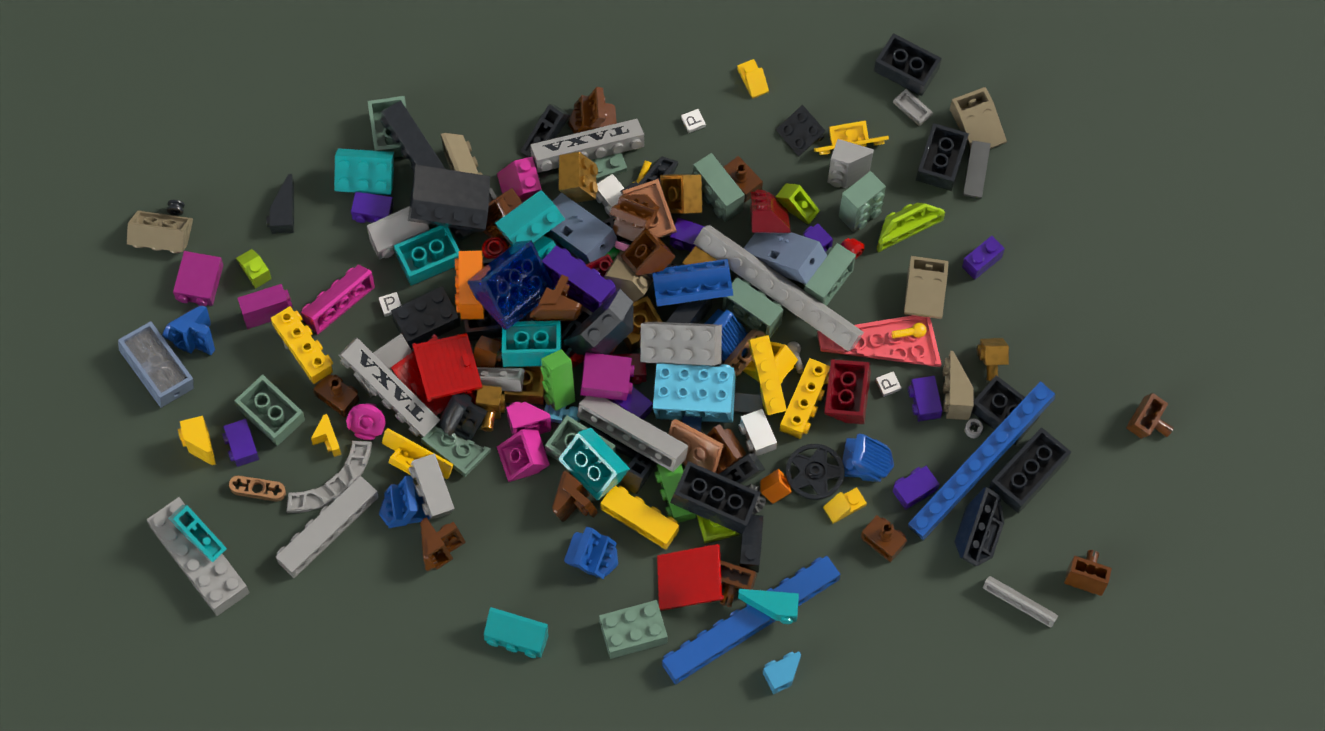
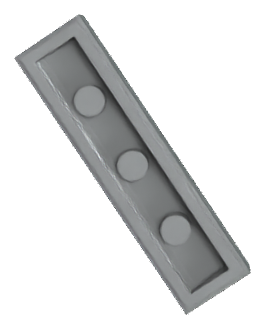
(508, 378)
(1020, 601)

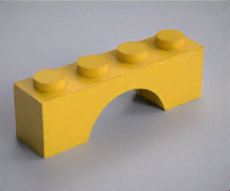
(767, 374)

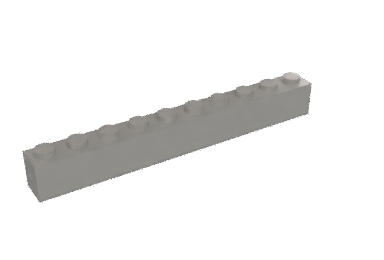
(779, 288)

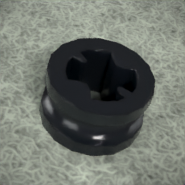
(175, 207)

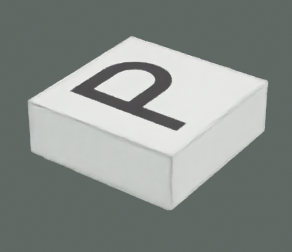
(693, 121)
(389, 303)
(888, 384)

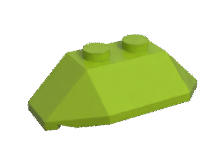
(907, 223)

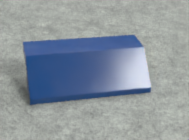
(692, 282)

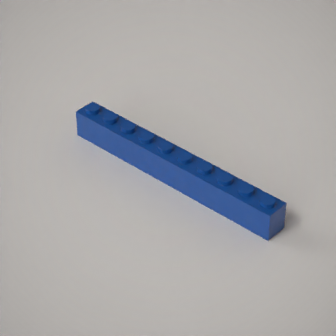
(981, 460)
(745, 622)

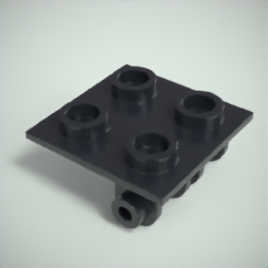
(801, 130)

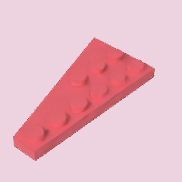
(879, 344)

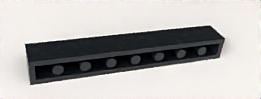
(413, 145)

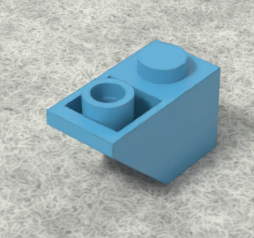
(781, 673)

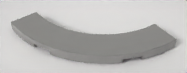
(324, 495)

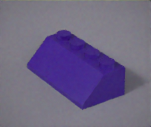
(585, 283)

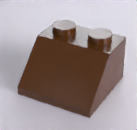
(647, 254)

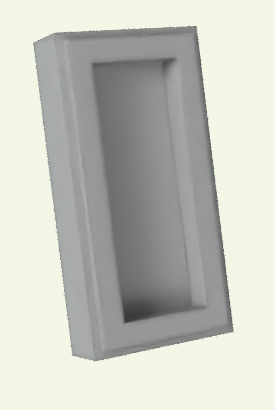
(912, 107)

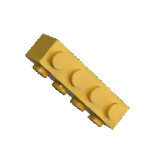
(302, 345)
(805, 399)
(640, 517)

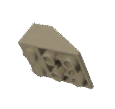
(978, 117)
(926, 287)
(957, 390)

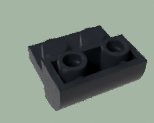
(461, 416)

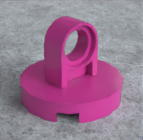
(366, 421)

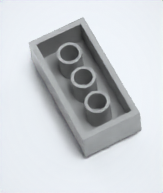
(681, 343)

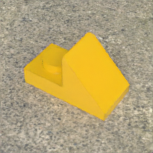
(753, 78)
(325, 434)
(844, 505)

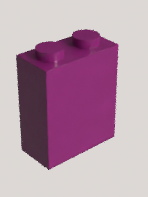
(198, 278)
(262, 305)
(606, 376)

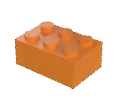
(466, 267)

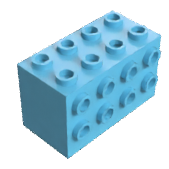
(694, 392)

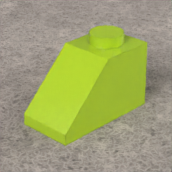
(797, 202)
(254, 268)

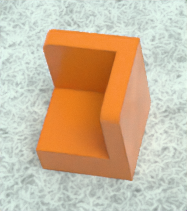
(775, 486)

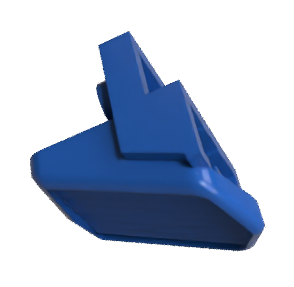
(191, 331)
(732, 332)
(867, 459)
(402, 504)
(592, 553)

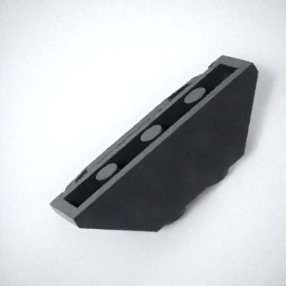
(604, 327)
(980, 528)

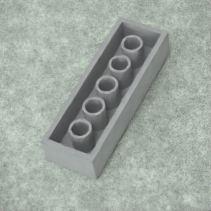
(214, 580)

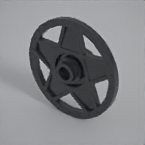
(815, 471)

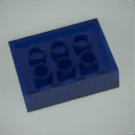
(512, 283)

